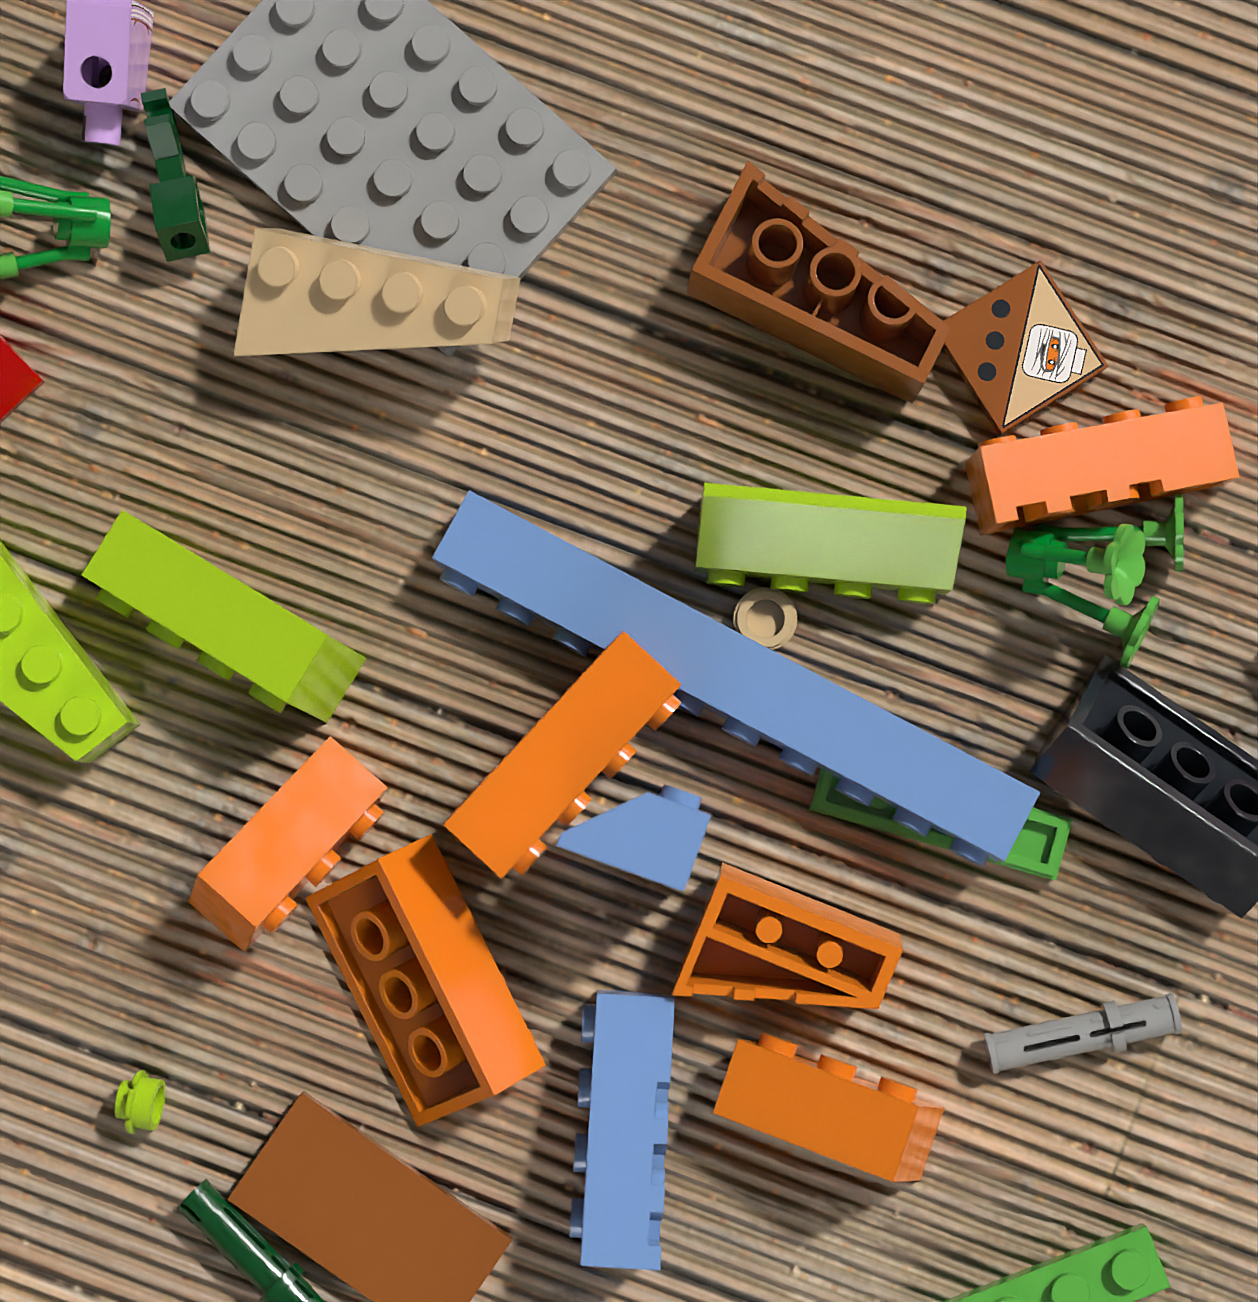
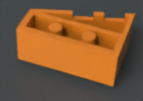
(784, 947)

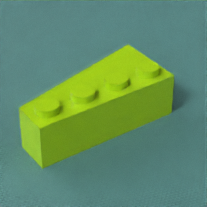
(51, 676)

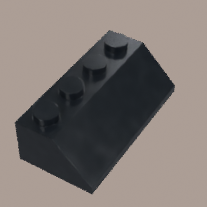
(1159, 782)

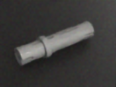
(1083, 1033)

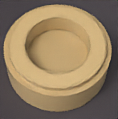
(766, 617)

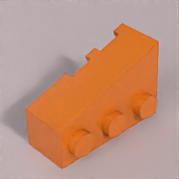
(288, 845)
(829, 1108)

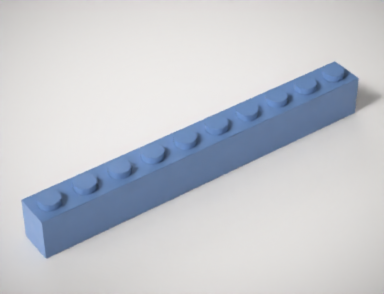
(738, 680)

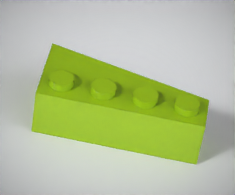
(223, 618)

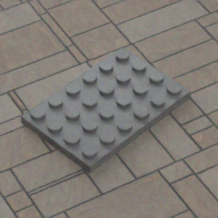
(392, 133)

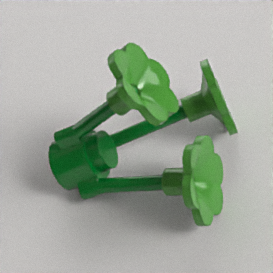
(76, 218)
(1043, 555)

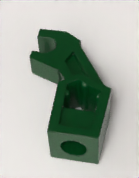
(176, 197)

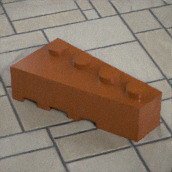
(813, 290)

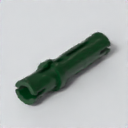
(246, 1247)

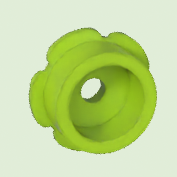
(140, 1102)

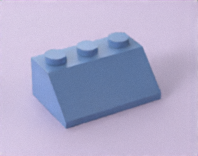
(645, 836)

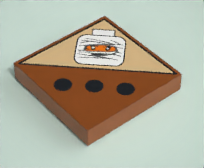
(1021, 348)

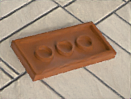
(366, 1212)

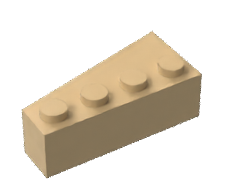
(350, 297)

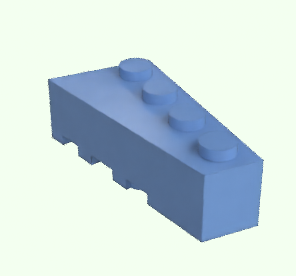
(626, 1129)

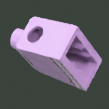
(100, 37)

